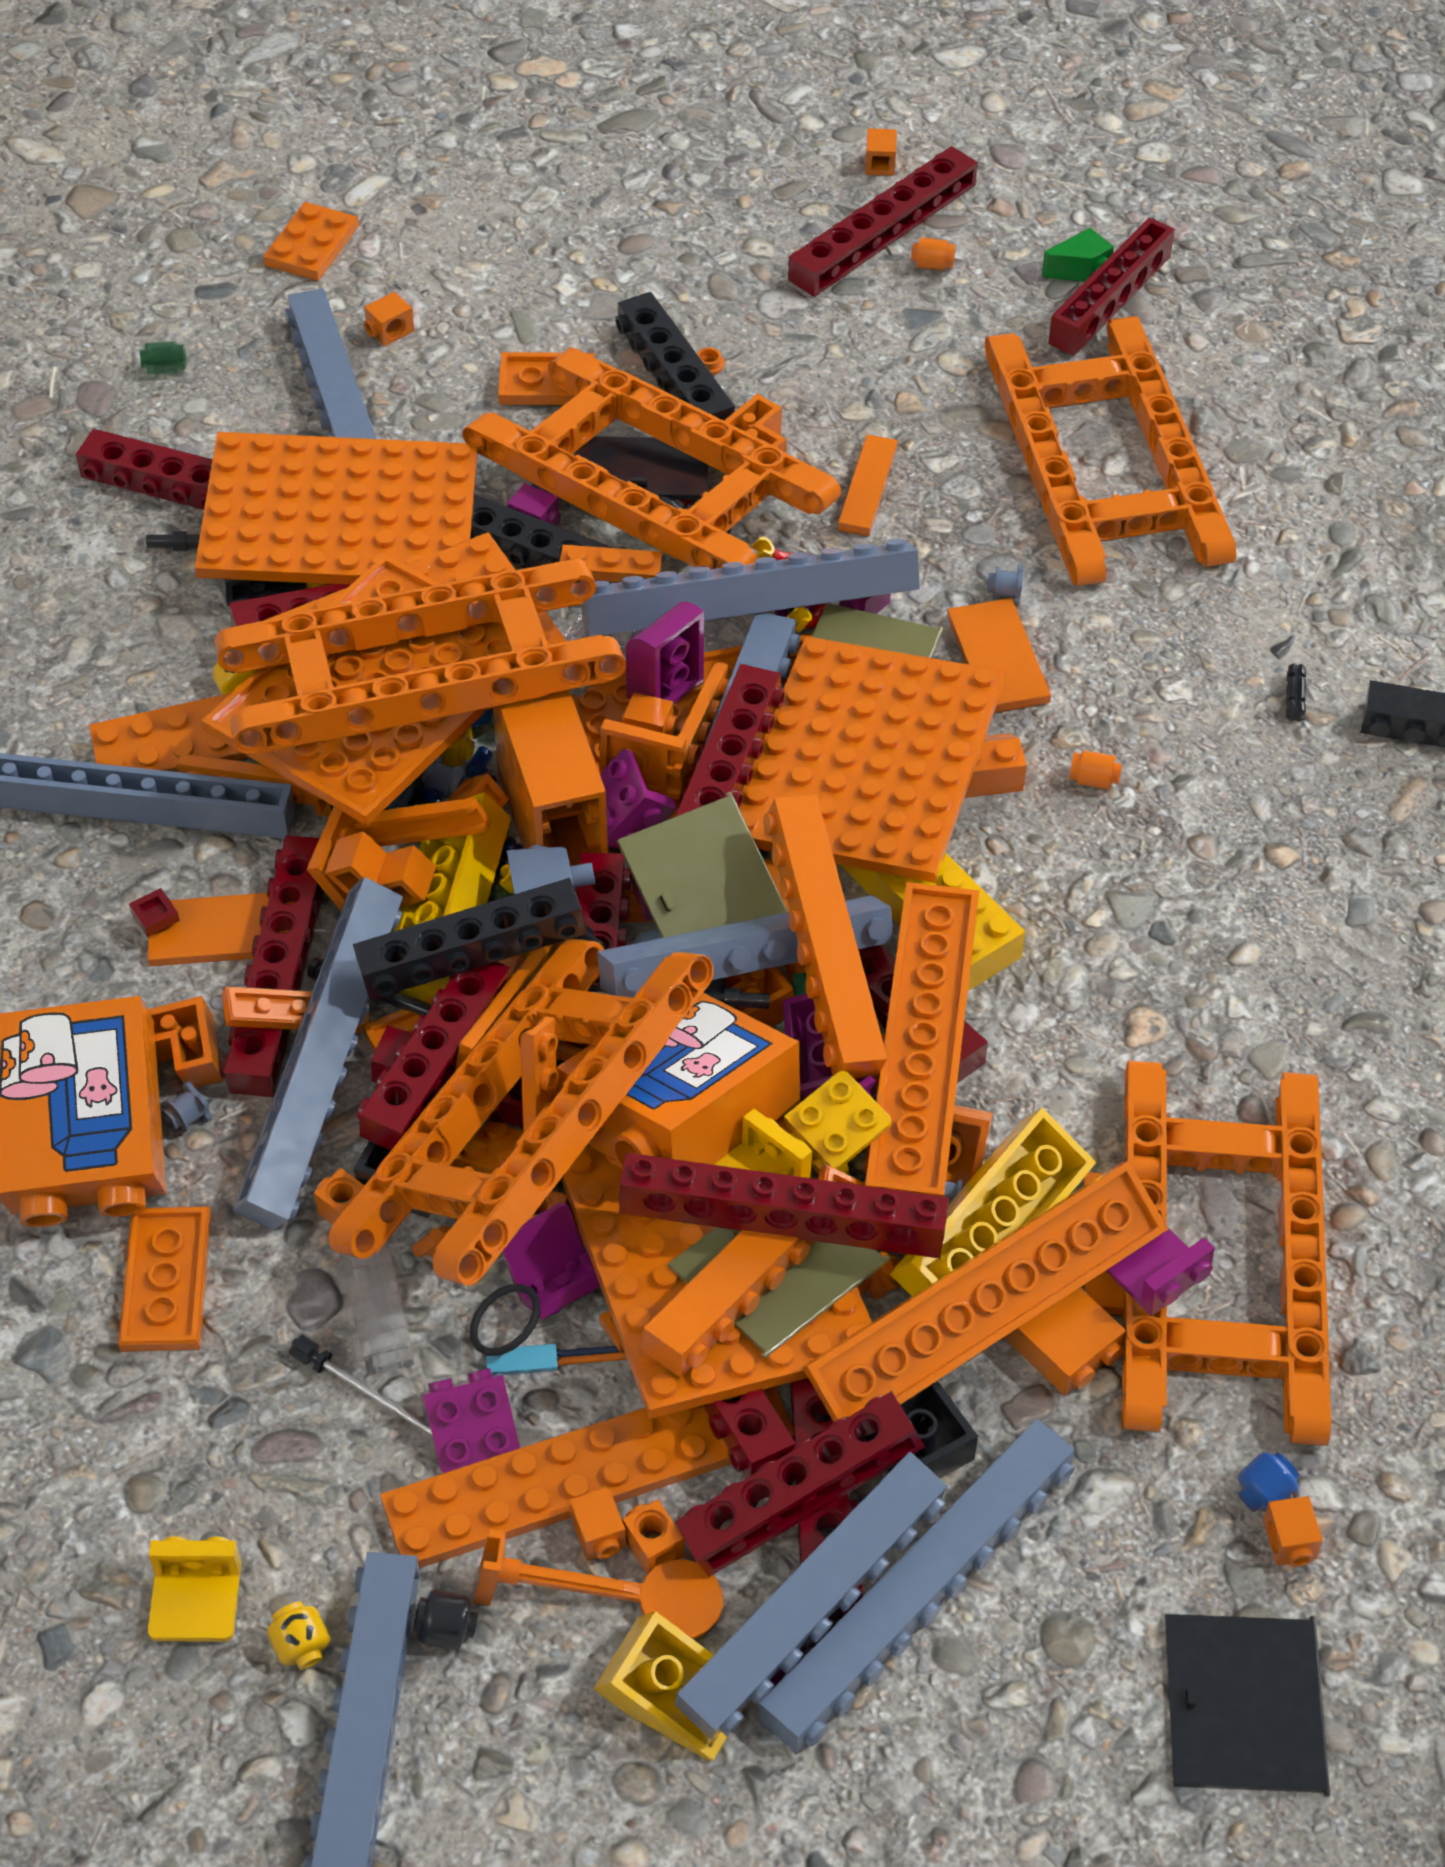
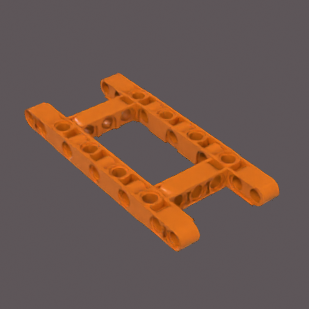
(607, 394)
(1083, 524)
(329, 712)
(497, 1204)
(1233, 1348)

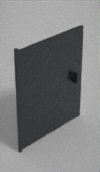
(649, 465)
(1251, 1703)

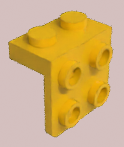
(837, 1122)
(768, 1149)
(194, 1589)

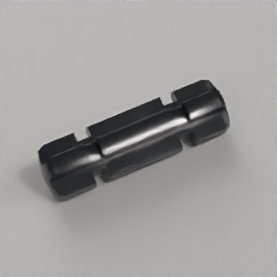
(1296, 692)

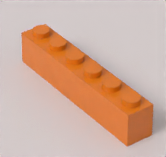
(718, 1296)

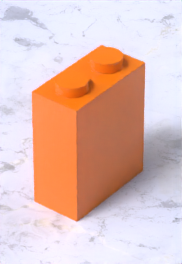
(1070, 1341)

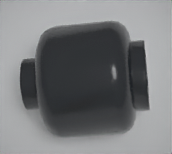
(445, 1619)

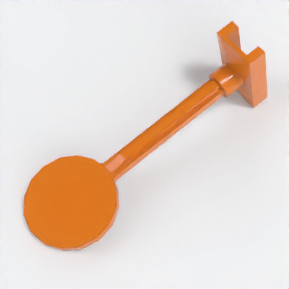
(673, 1588)

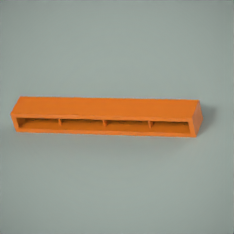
(824, 937)

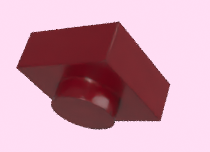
(154, 912)

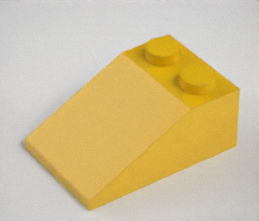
(649, 1673)

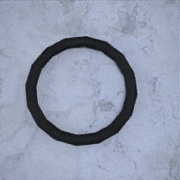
(497, 1351)

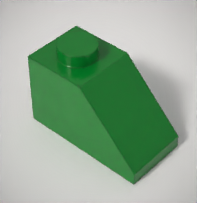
(1076, 257)

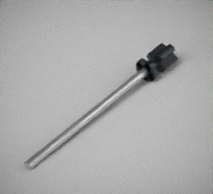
(307, 1351)

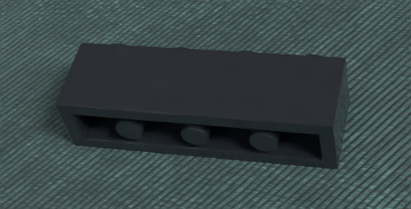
(1404, 713)

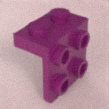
(628, 802)
(551, 1260)
(1163, 1270)
(470, 1419)

